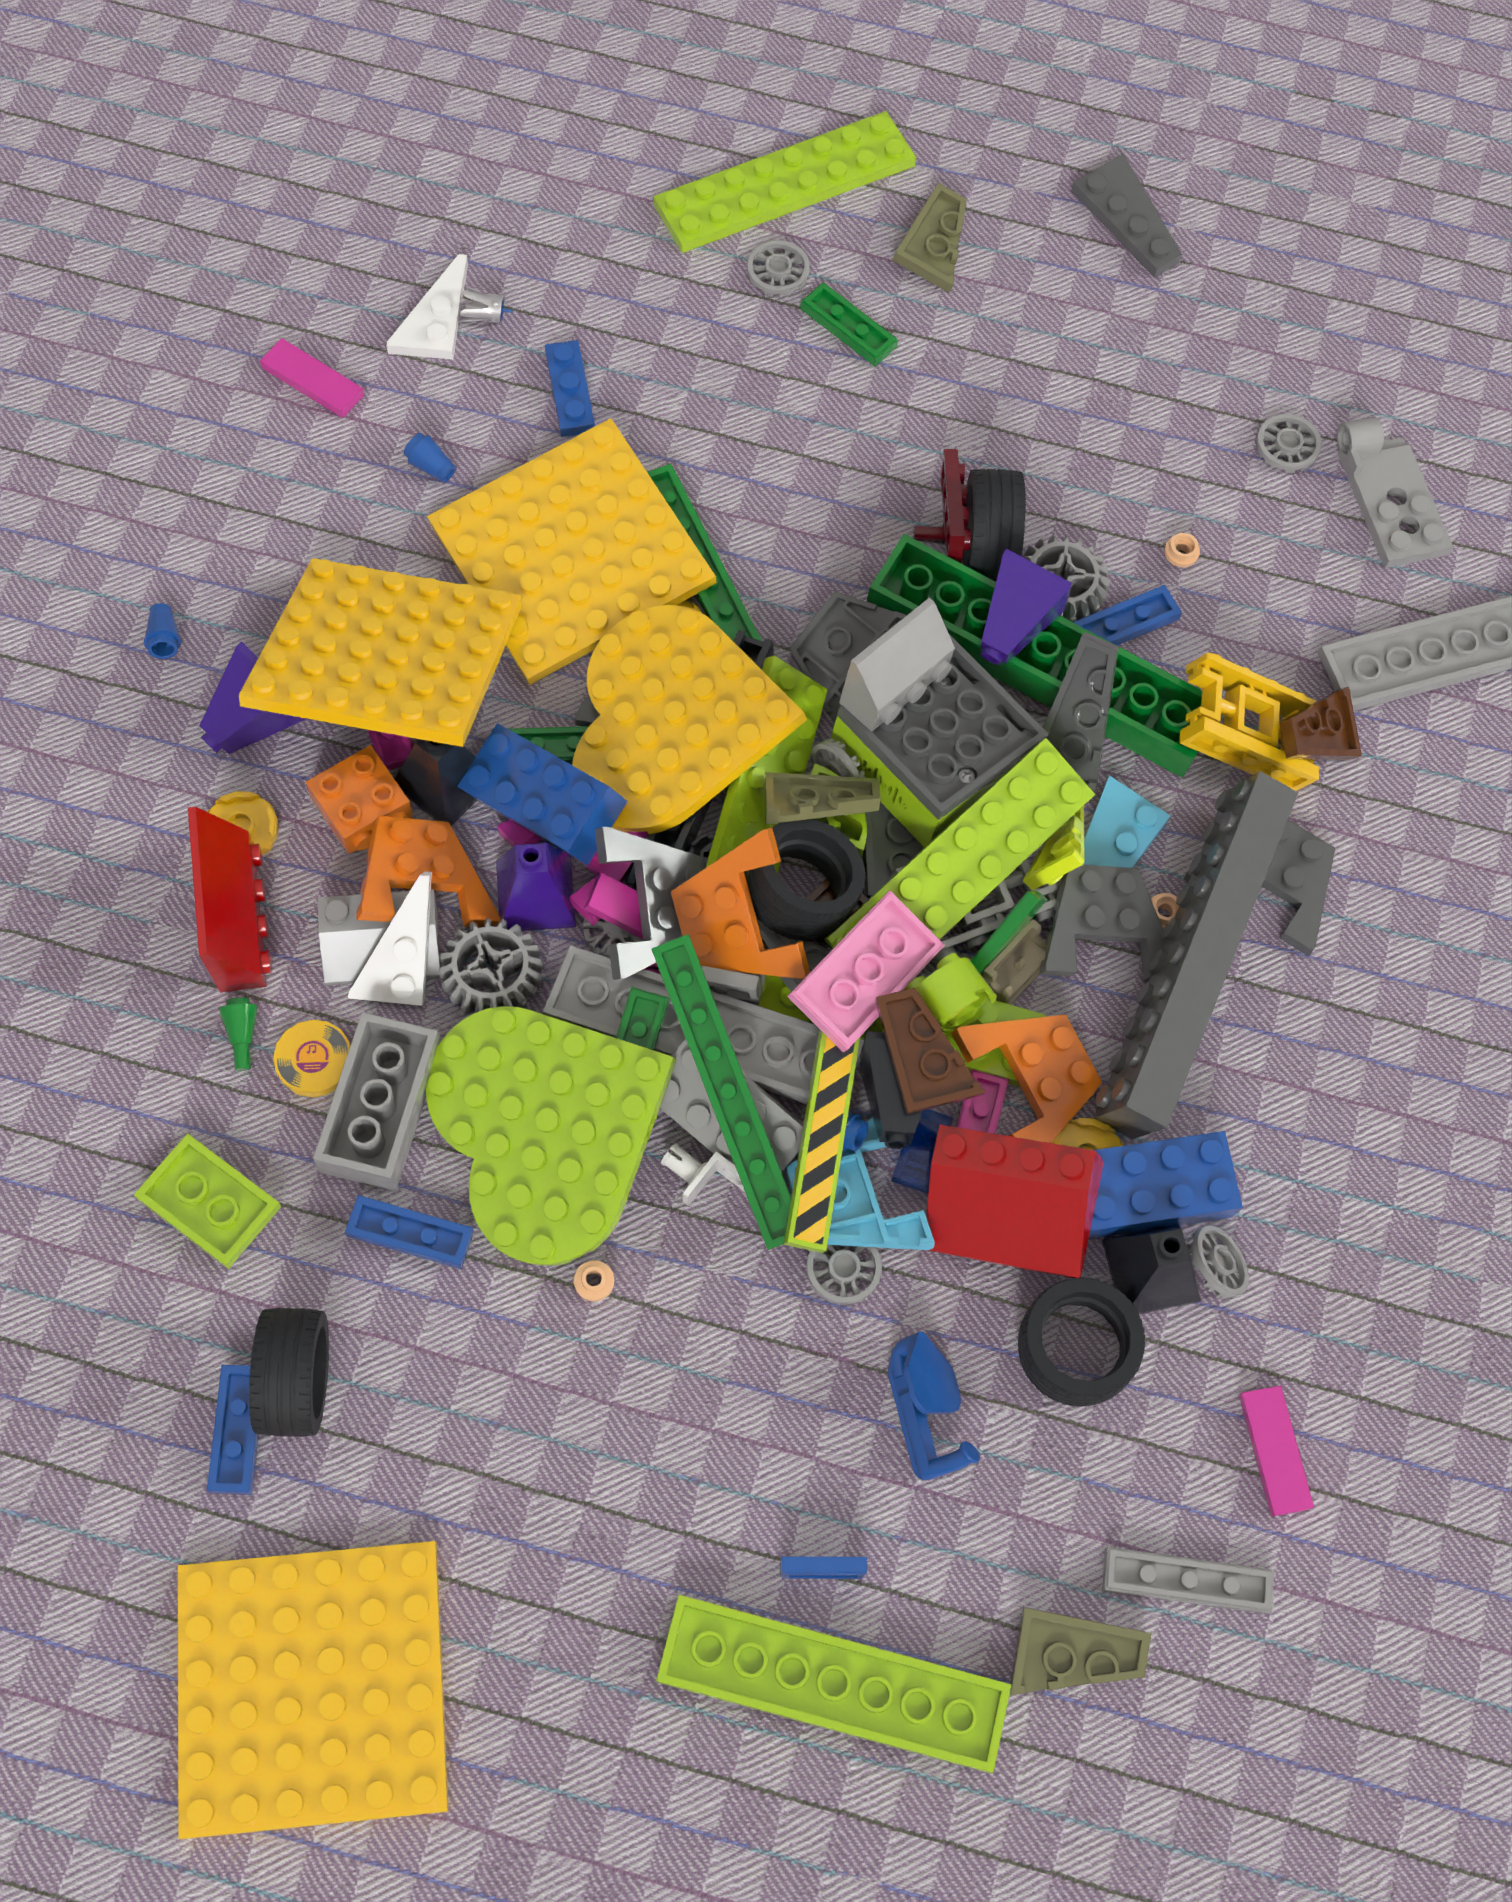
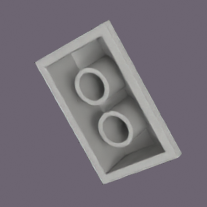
(898, 667)
(350, 942)

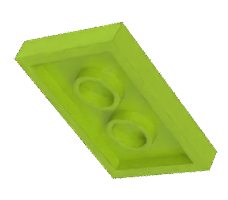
(207, 1201)

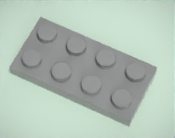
(691, 1108)

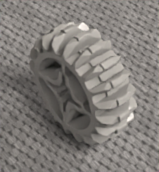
(1078, 567)
(478, 975)

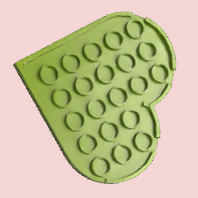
(550, 1126)

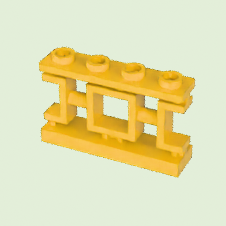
(1233, 741)

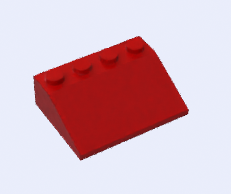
(228, 902)
(1012, 1200)

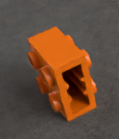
(355, 795)

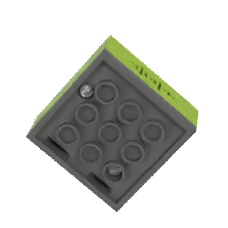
(942, 746)

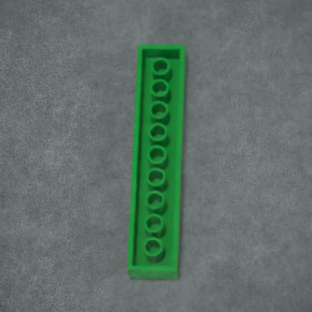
(1145, 701)

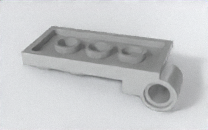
(1386, 469)

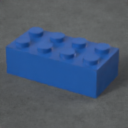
(542, 793)
(1165, 1185)

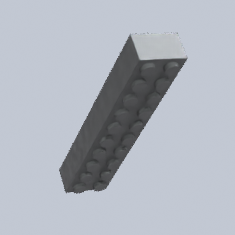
(1194, 957)

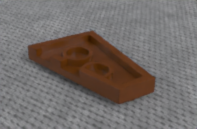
(1323, 730)
(923, 1059)

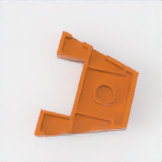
(405, 849)
(722, 919)
(1046, 1064)

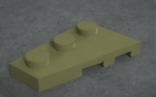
(933, 239)
(817, 796)
(1074, 1651)

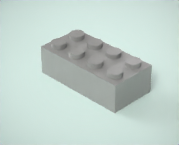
(377, 1102)

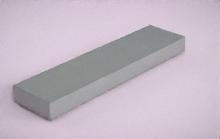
(1188, 1580)

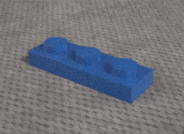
(569, 388)
(1133, 616)
(409, 1232)
(233, 1438)

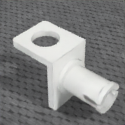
(697, 1173)

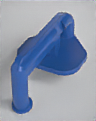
(921, 1386)

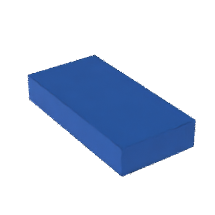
(822, 1567)

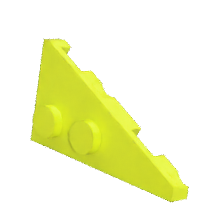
(1058, 854)

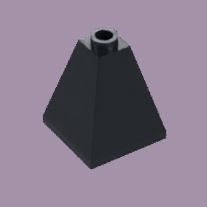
(432, 779)
(884, 1095)
(1152, 1269)

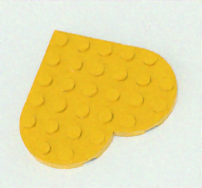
(676, 715)

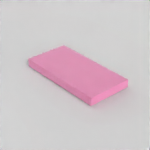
(869, 962)

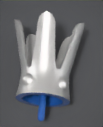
(487, 307)

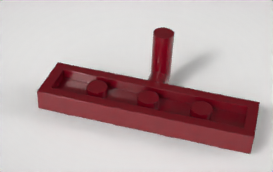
(955, 513)

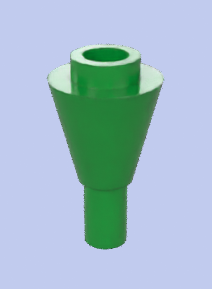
(239, 1024)

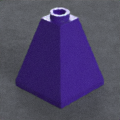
(1021, 606)
(232, 726)
(535, 887)

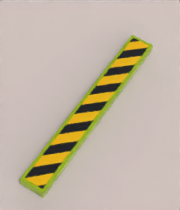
(821, 1145)

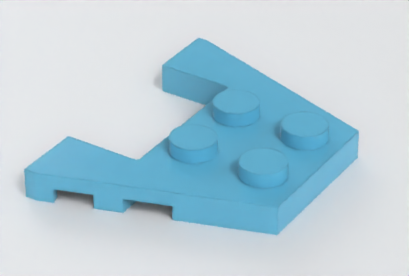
(856, 1211)

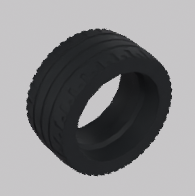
(995, 518)
(833, 856)
(1115, 1309)
(289, 1372)

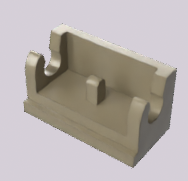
(1017, 964)

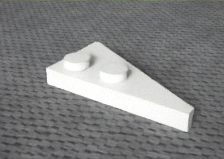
(435, 320)
(400, 960)

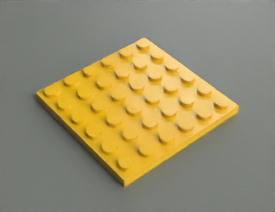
(578, 541)
(383, 652)
(310, 1690)

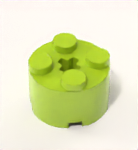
(954, 993)

